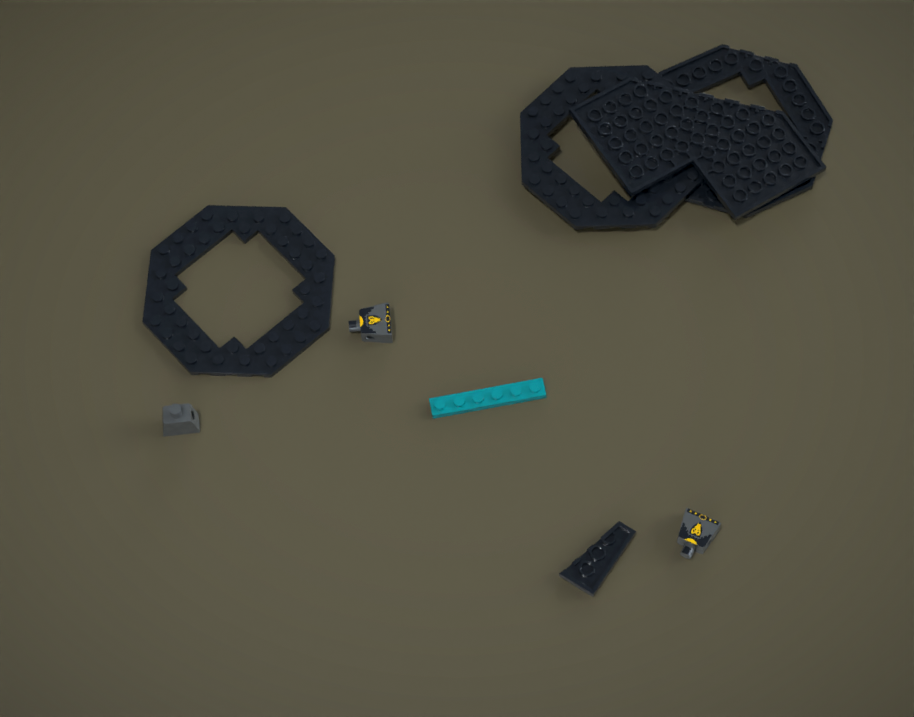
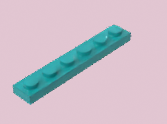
(487, 398)

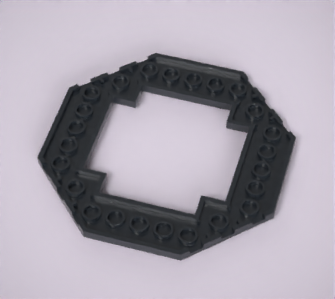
(784, 82)
(560, 190)
(282, 342)

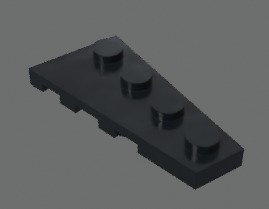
(596, 563)

